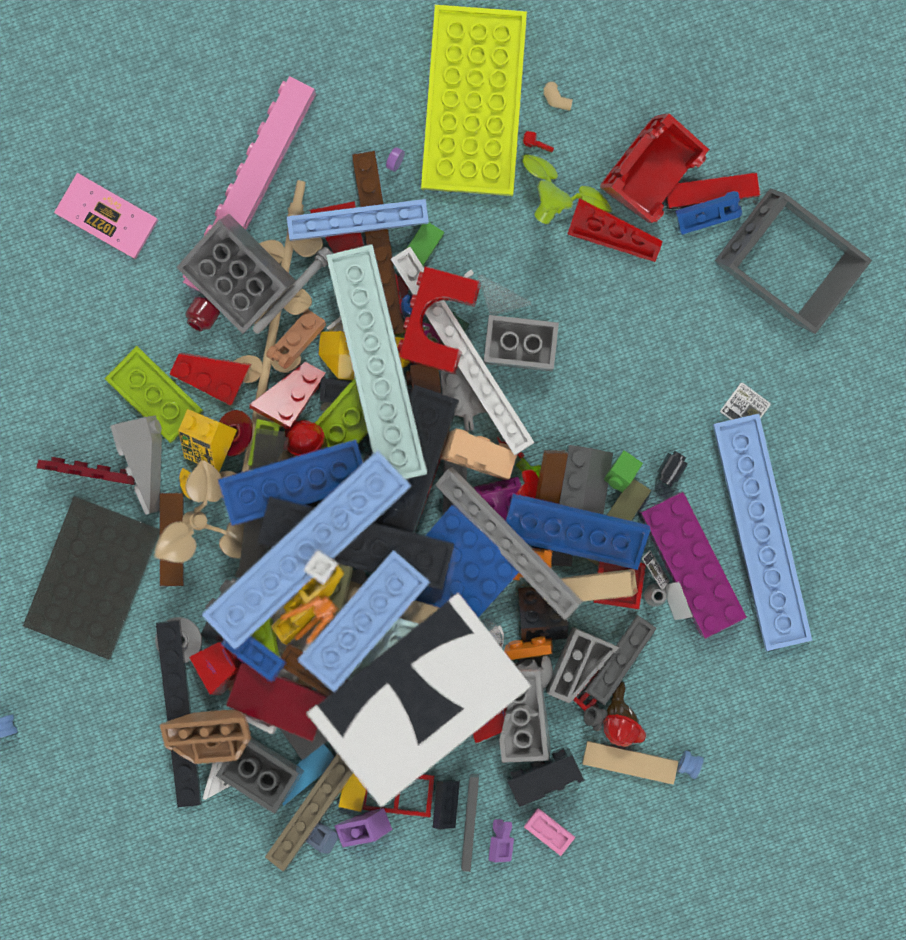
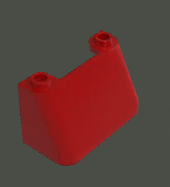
(654, 166)

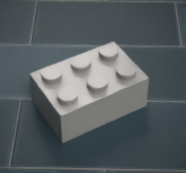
(521, 343)

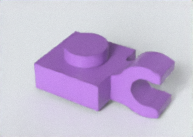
(501, 845)

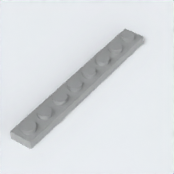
(509, 543)

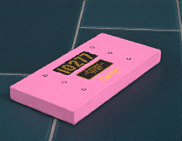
(106, 216)

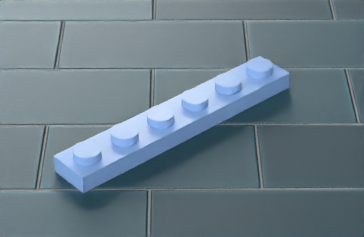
(357, 220)

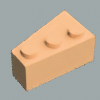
(478, 454)

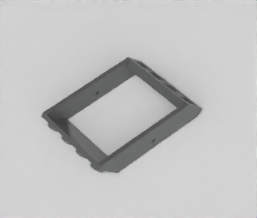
(832, 288)

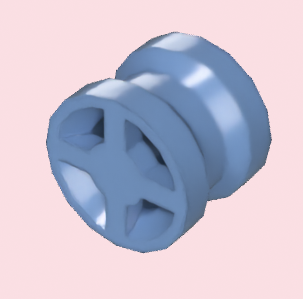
(6, 726)
(690, 764)

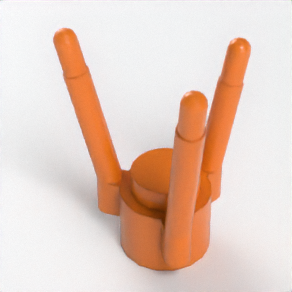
(323, 610)

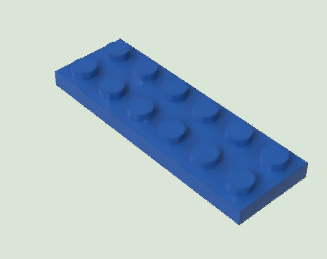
(294, 479)
(578, 531)

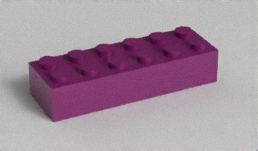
(693, 564)

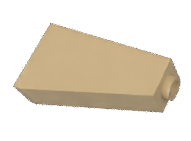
(603, 585)

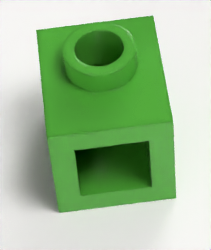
(623, 471)

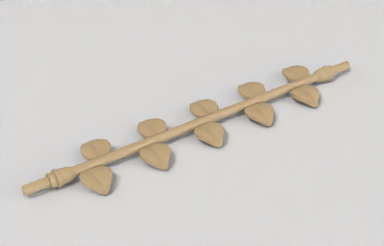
(296, 306)

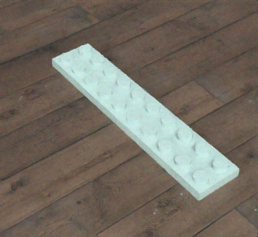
(376, 359)

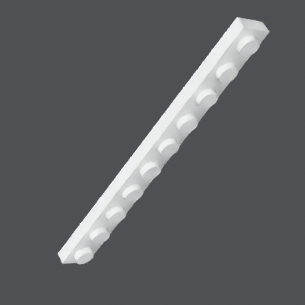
(470, 361)

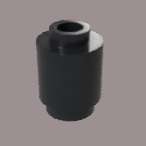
(672, 468)

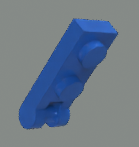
(709, 213)
(258, 657)

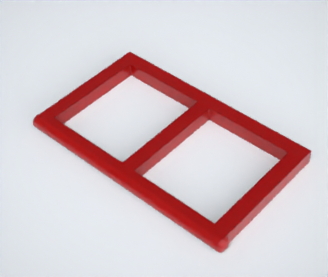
(395, 810)

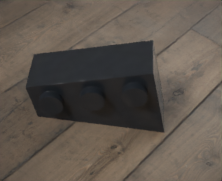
(544, 777)

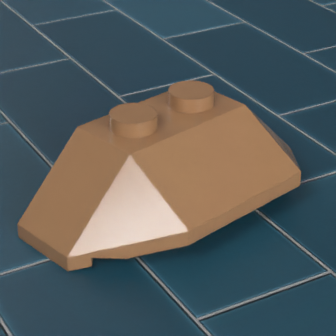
(207, 736)

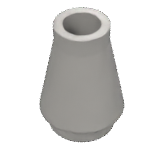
(649, 595)

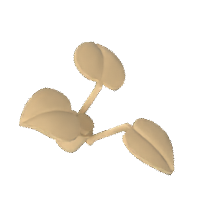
(176, 540)

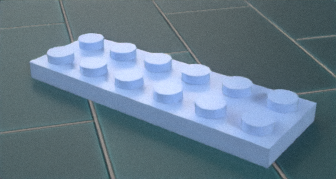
(363, 621)

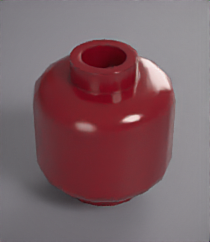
(201, 314)

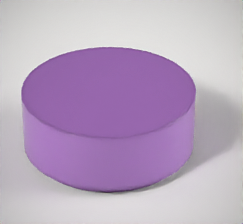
(395, 159)

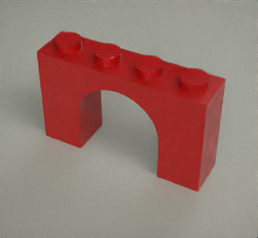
(434, 287)

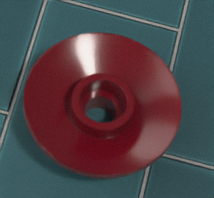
(242, 423)

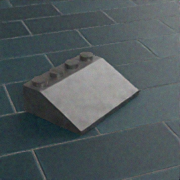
(235, 273)

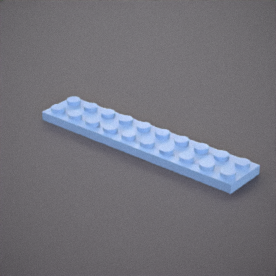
(326, 528)
(762, 532)

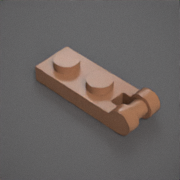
(296, 339)

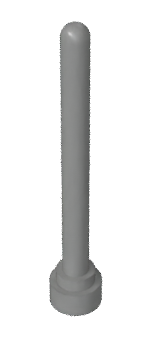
(320, 261)

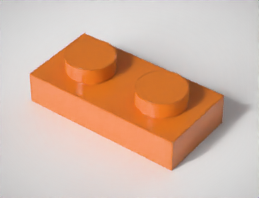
(536, 647)

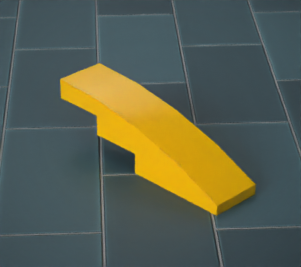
(290, 627)

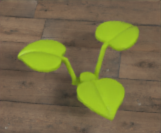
(554, 199)

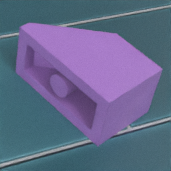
(363, 828)

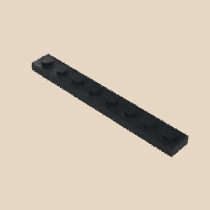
(177, 705)

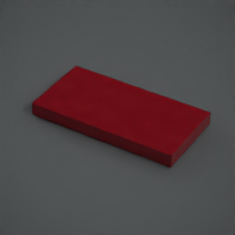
(276, 702)

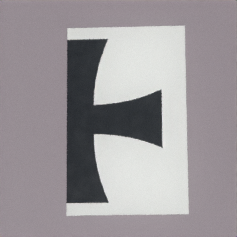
(419, 700)

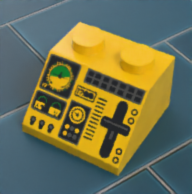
(205, 439)

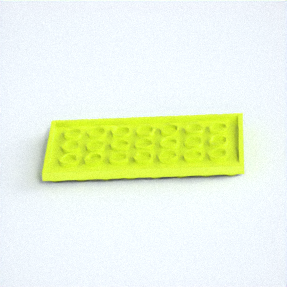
(473, 100)

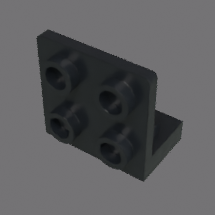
(539, 617)

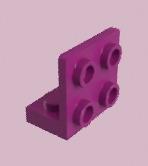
(499, 494)

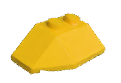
(336, 355)

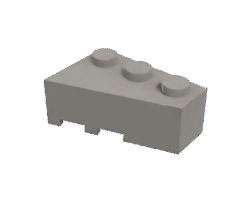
(577, 664)

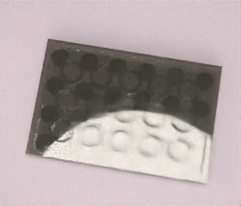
(92, 577)

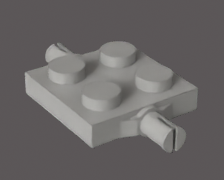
(459, 388)

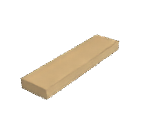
(630, 762)

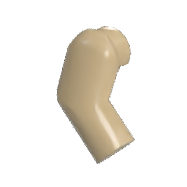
(554, 98)

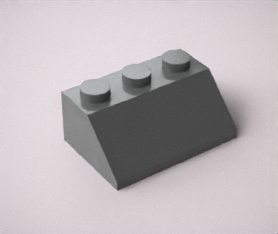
(584, 477)
(261, 775)

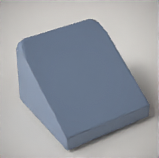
(323, 838)

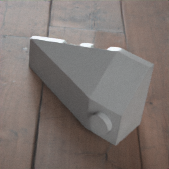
(142, 446)
(526, 724)

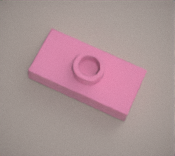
(549, 831)

